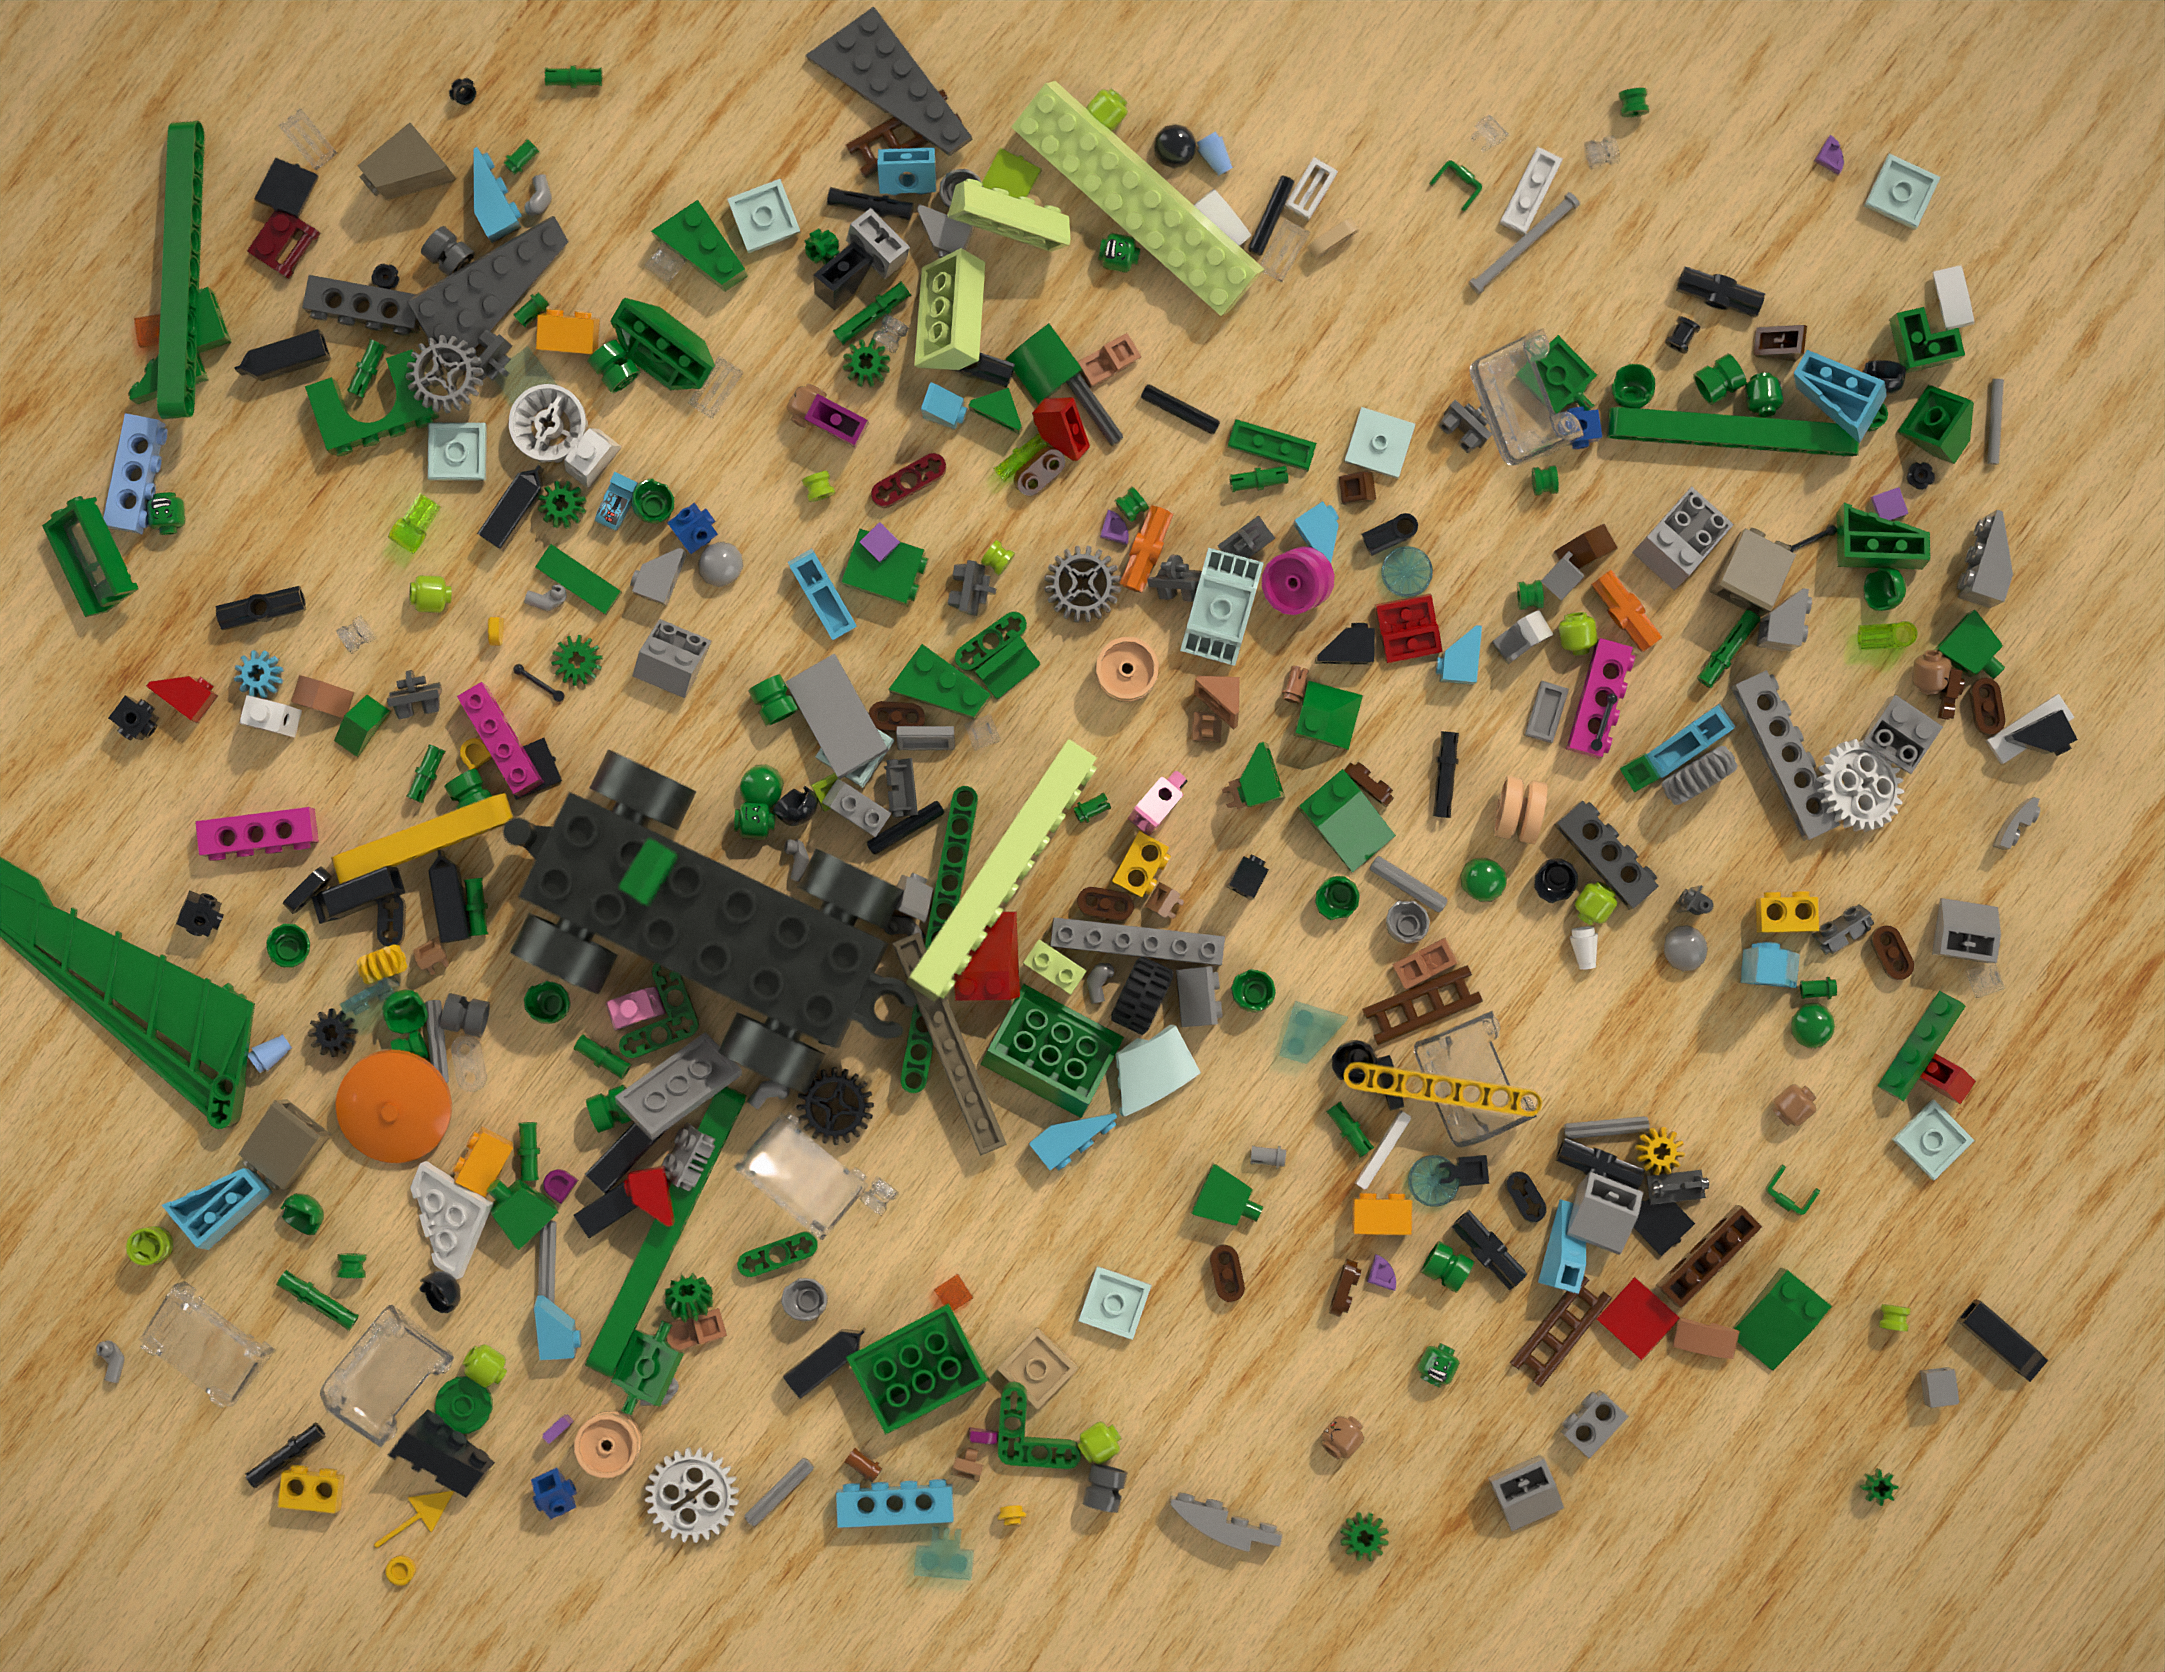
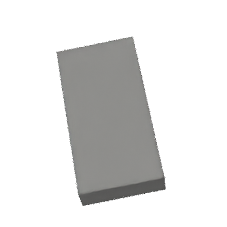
(1546, 712)
(925, 738)

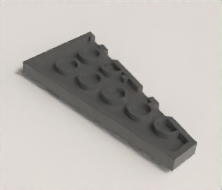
(883, 72)
(486, 288)

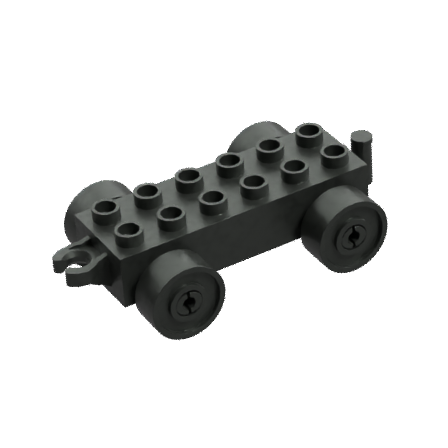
(708, 924)

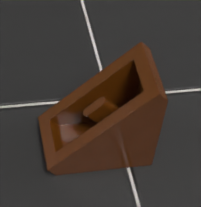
(1780, 342)
(1588, 547)

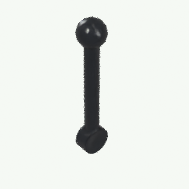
(1830, 530)
(557, 695)
(1611, 699)

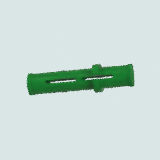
(871, 313)
(1721, 658)
(324, 1304)

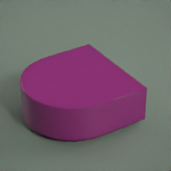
(559, 1184)
(983, 1436)

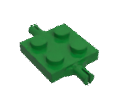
(1565, 376)
(647, 1367)

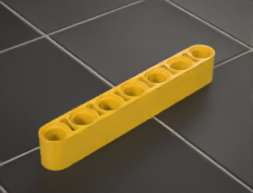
(423, 838)
(1455, 1097)

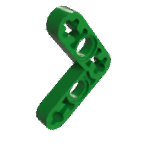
(674, 1014)
(1024, 1445)

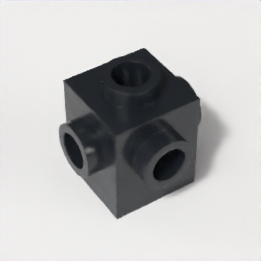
(126, 714)
(200, 914)

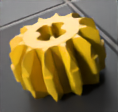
(381, 964)
(1655, 1141)

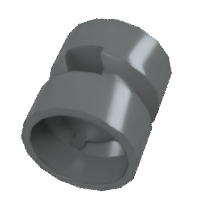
(444, 249)
(465, 1015)
(1104, 1488)

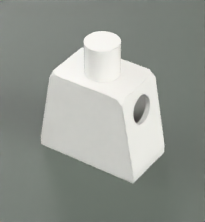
(590, 456)
(270, 716)

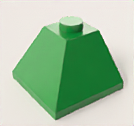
(1940, 423)
(1328, 715)
(1260, 779)

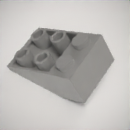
(1683, 538)
(1989, 564)

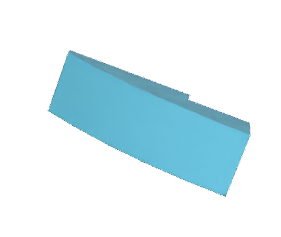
(822, 594)
(1690, 740)

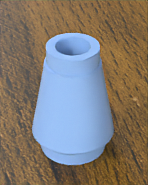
(1215, 153)
(269, 1053)

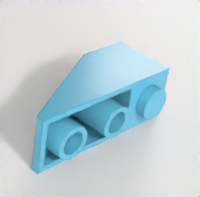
(490, 204)
(1063, 1139)
(1565, 1255)

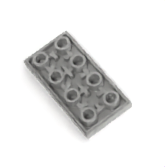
(837, 716)

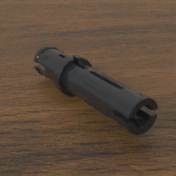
(863, 202)
(1446, 770)
(293, 1449)

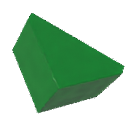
(999, 409)
(361, 725)

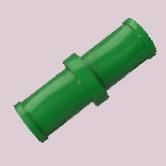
(573, 76)
(366, 368)
(1258, 478)
(425, 773)
(476, 907)
(602, 1056)
(1350, 1129)
(528, 1151)

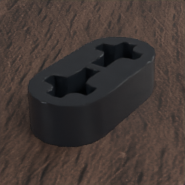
(307, 889)
(398, 920)
(1387, 1079)
(1519, 1199)

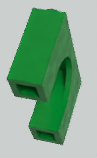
(343, 432)

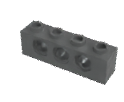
(321, 290)
(1571, 828)

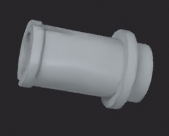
(1268, 1156)

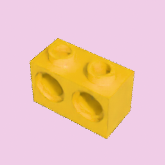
(1134, 862)
(1787, 919)
(311, 1497)

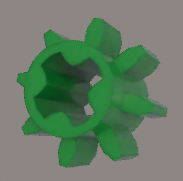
(821, 246)
(1884, 1493)

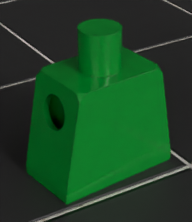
(1972, 647)
(1225, 1198)
(520, 1210)

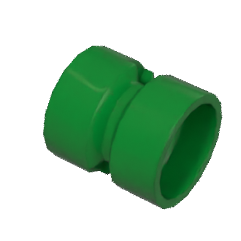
(611, 363)
(1723, 377)
(773, 700)
(467, 788)
(605, 1111)
(1449, 1268)

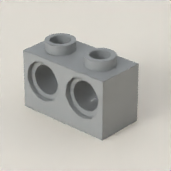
(879, 241)
(856, 807)
(1599, 1428)

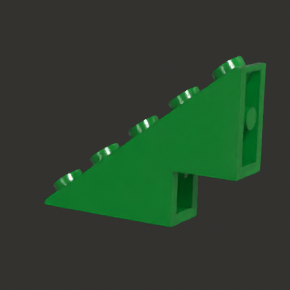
(210, 335)

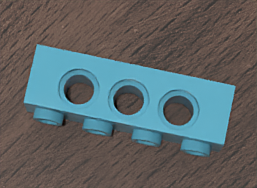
(851, 1515)

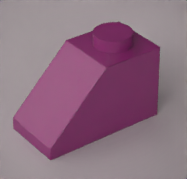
(836, 420)

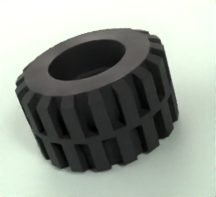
(1142, 995)

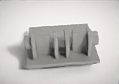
(687, 1143)

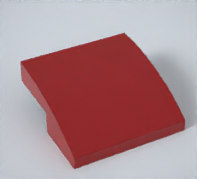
(1408, 628)
(1638, 1318)

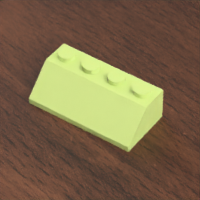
(1010, 216)
(950, 312)

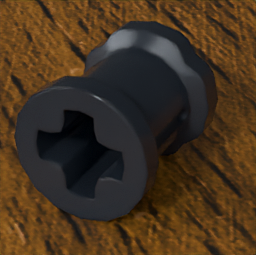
(1682, 334)

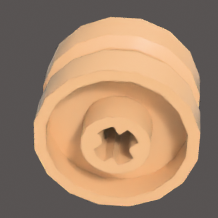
(1127, 686)
(1520, 810)
(620, 1431)

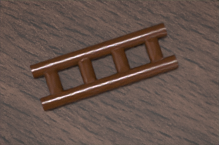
(886, 130)
(1413, 1020)
(1561, 1348)

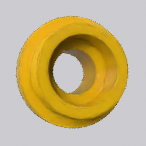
(1011, 1515)

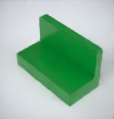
(1008, 667)
(648, 871)

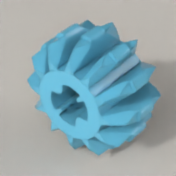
(251, 668)

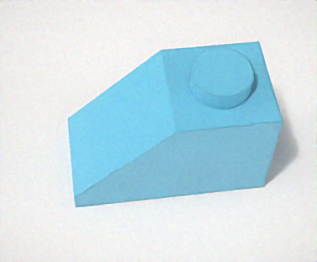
(943, 407)
(1319, 528)
(1461, 659)
(555, 1331)

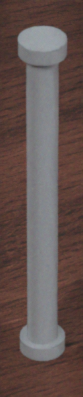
(1569, 203)

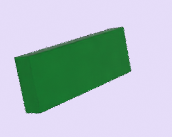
(1271, 445)
(578, 579)

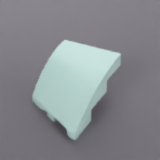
(1153, 1069)

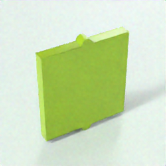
(1011, 174)

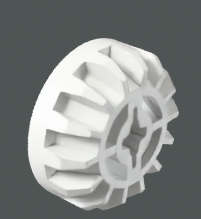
(557, 401)

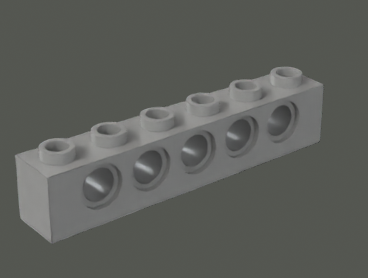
(1771, 746)
(1137, 941)

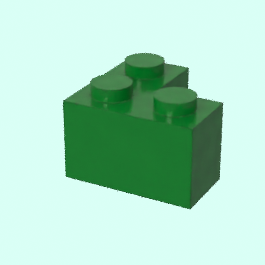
(1918, 347)

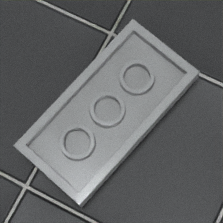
(678, 1086)

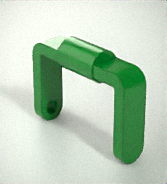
(1463, 174)
(1783, 1200)

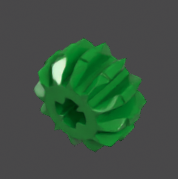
(856, 366)
(554, 512)
(688, 1298)
(1357, 1544)

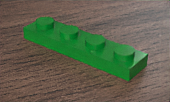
(1921, 1046)

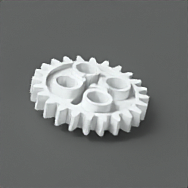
(1859, 786)
(707, 1515)

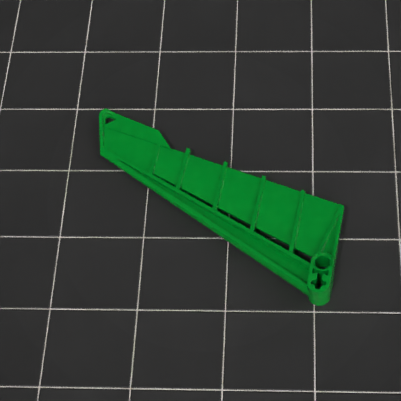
(179, 1004)

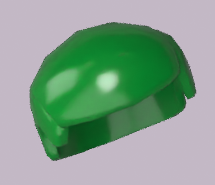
(1633, 386)
(652, 501)
(1884, 589)
(761, 785)
(1483, 879)
(1337, 897)
(288, 945)
(1253, 990)
(547, 1002)
(404, 1011)
(1813, 1025)
(303, 1213)

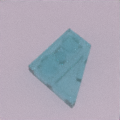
(381, 990)
(1308, 1031)

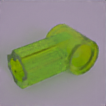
(411, 529)
(1884, 636)

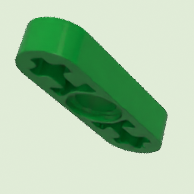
(1012, 634)
(759, 1268)

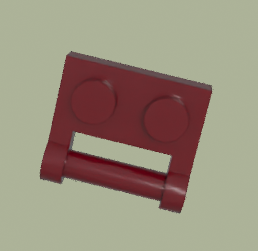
(276, 237)

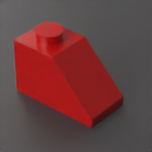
(1062, 426)
(186, 695)
(1947, 1078)
(651, 1193)

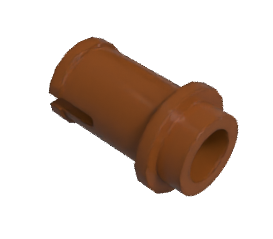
(863, 1465)

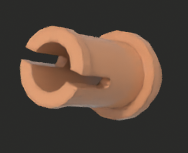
(1295, 685)

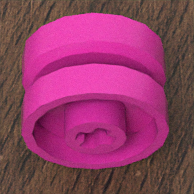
(1298, 580)

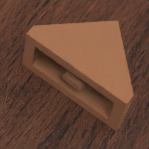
(322, 696)
(1221, 696)

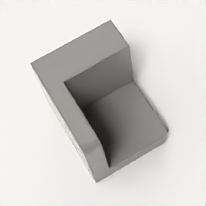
(1562, 577)
(1511, 643)
(1939, 1387)

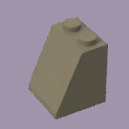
(404, 166)
(1754, 572)
(283, 1144)

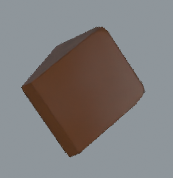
(1357, 487)

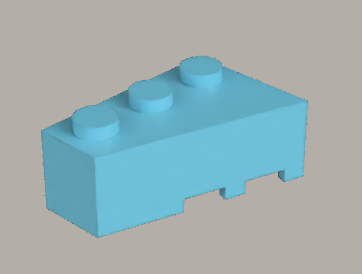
(1769, 966)

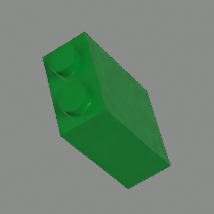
(892, 578)

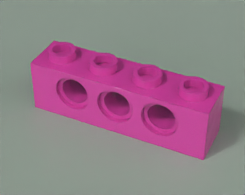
(1604, 653)
(500, 739)
(212, 831)

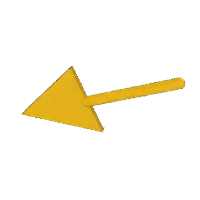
(428, 1508)

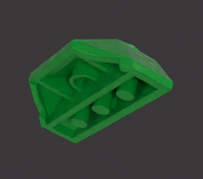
(662, 345)

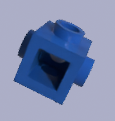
(1590, 426)
(693, 527)
(553, 1493)

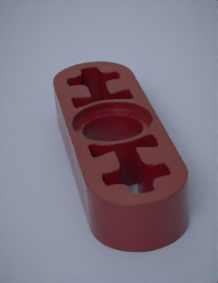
(887, 485)

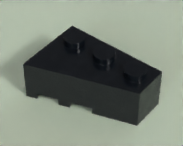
(444, 1453)

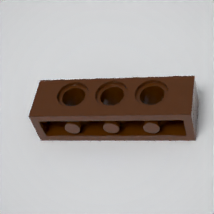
(1708, 1256)

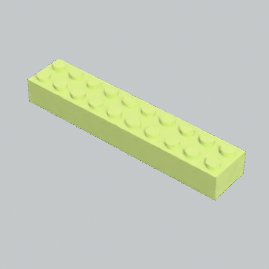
(1137, 198)
(1004, 866)

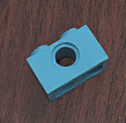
(895, 162)

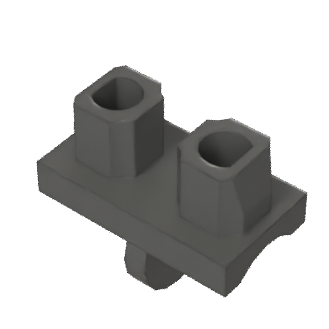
(494, 356)
(1469, 422)
(1248, 539)
(1175, 576)
(974, 587)
(427, 694)

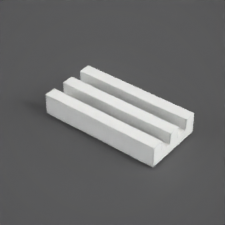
(1298, 209)

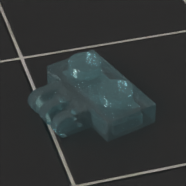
(944, 1557)

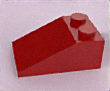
(994, 965)

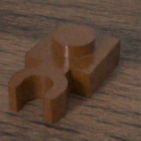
(1950, 694)

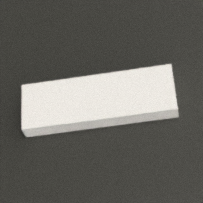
(1531, 191)
(2004, 750)
(1383, 1150)

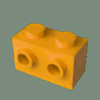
(567, 332)
(482, 1161)
(1382, 1215)

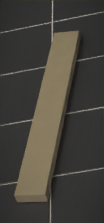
(953, 1054)

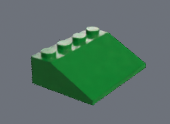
(1052, 1051)
(917, 1368)

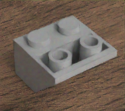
(1784, 625)
(671, 658)
(1901, 733)
(1967, 931)
(1198, 996)
(1604, 1212)
(1526, 1492)

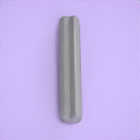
(1408, 884)
(436, 1038)
(1606, 1127)
(547, 1259)
(778, 1492)

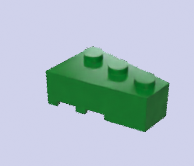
(701, 245)
(1879, 543)
(939, 684)

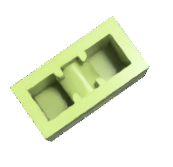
(1054, 966)

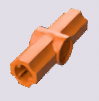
(1146, 549)
(1626, 611)

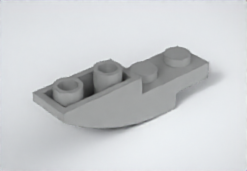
(1212, 1521)

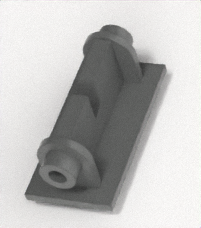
(903, 794)
(1694, 901)
(1854, 921)
(1677, 1187)

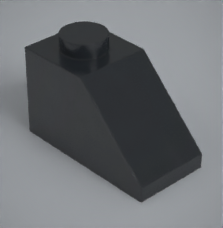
(842, 275)
(1350, 647)
(2045, 735)
(1248, 877)

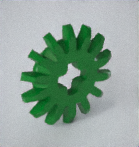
(585, 667)

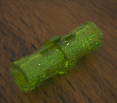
(1019, 457)

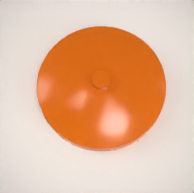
(393, 1106)

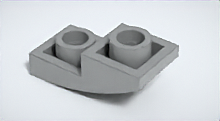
(2022, 816)

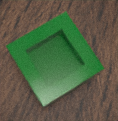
(1639, 772)

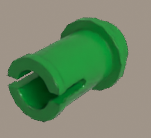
(520, 157)
(531, 309)
(1091, 808)
(1818, 988)

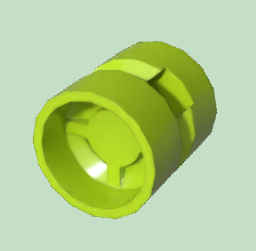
(149, 1245)

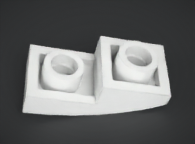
(1222, 215)
(1953, 297)
(1535, 628)

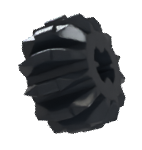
(324, 1036)

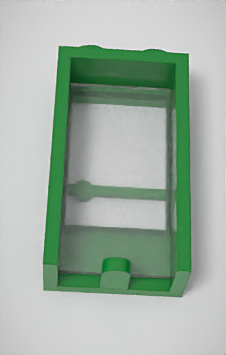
(89, 556)

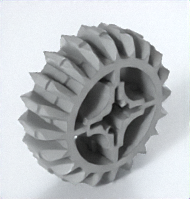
(434, 377)
(1065, 566)
(1699, 775)

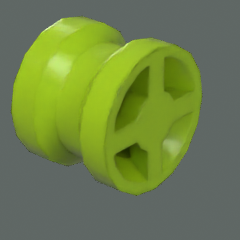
(818, 486)
(997, 557)
(1894, 1317)

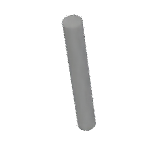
(1995, 421)

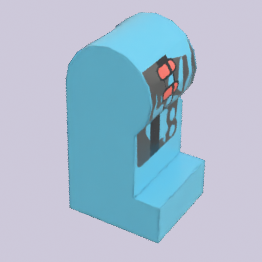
(616, 502)

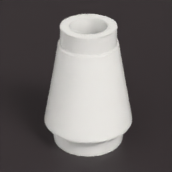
(1585, 946)

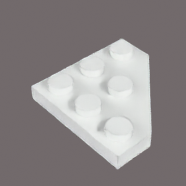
(449, 1217)

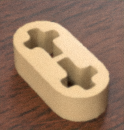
(1333, 238)

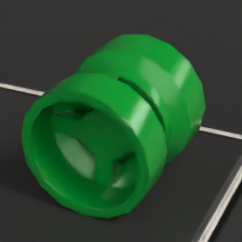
(414, 1044)

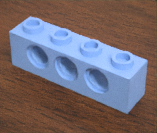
(127, 459)

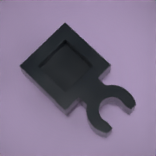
(1469, 1171)

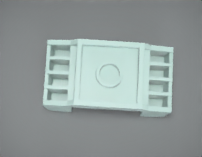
(1221, 606)

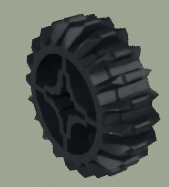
(859, 1112)

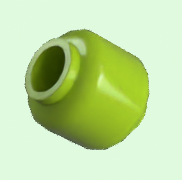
(1108, 108)
(429, 594)
(1578, 633)
(1596, 903)
(484, 1365)
(1099, 1443)

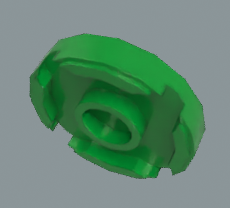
(464, 1404)

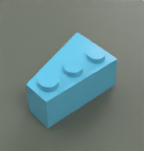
(1840, 392)
(219, 1207)

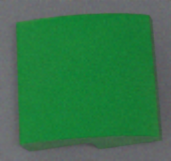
(1044, 363)

